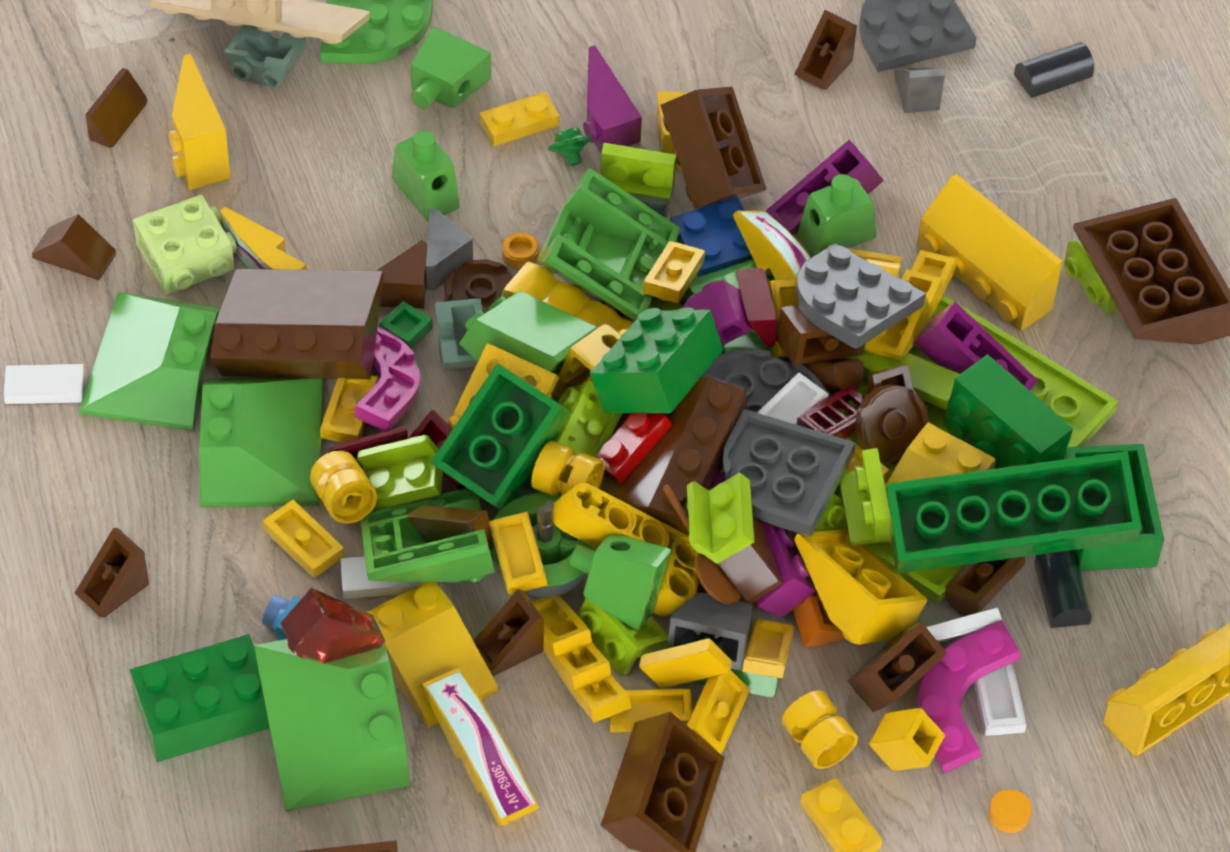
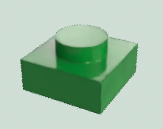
(407, 324)

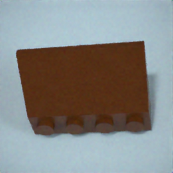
(1158, 273)
(298, 324)
(685, 453)

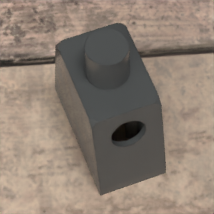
(707, 618)

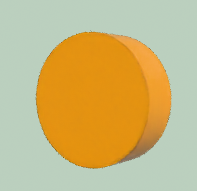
(520, 249)
(1010, 810)

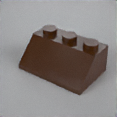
(712, 146)
(662, 787)

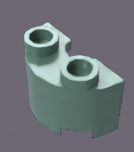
(262, 57)
(451, 328)

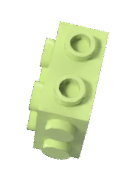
(185, 243)

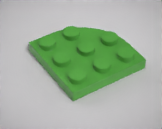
(389, 29)

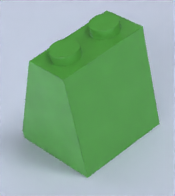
(526, 330)

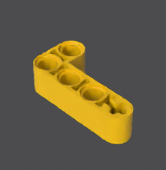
(594, 514)

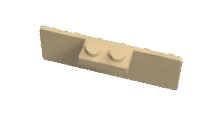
(296, 17)

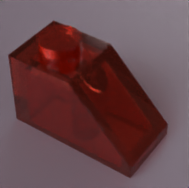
(329, 629)

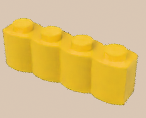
(543, 285)

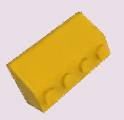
(991, 253)
(1172, 694)

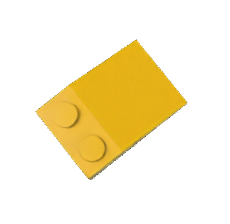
(197, 132)
(939, 454)
(859, 588)
(427, 641)

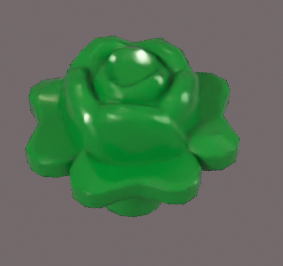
(569, 144)

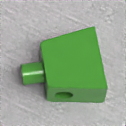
(447, 70)
(424, 164)
(837, 216)
(623, 576)

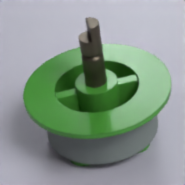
(553, 544)

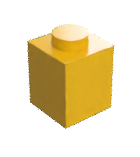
(907, 739)

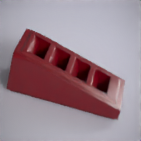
(821, 412)

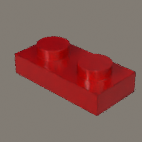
(632, 443)

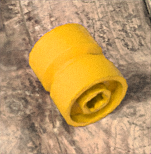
(560, 470)
(343, 487)
(822, 734)

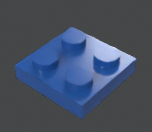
(716, 233)

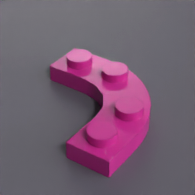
(396, 386)
(949, 680)

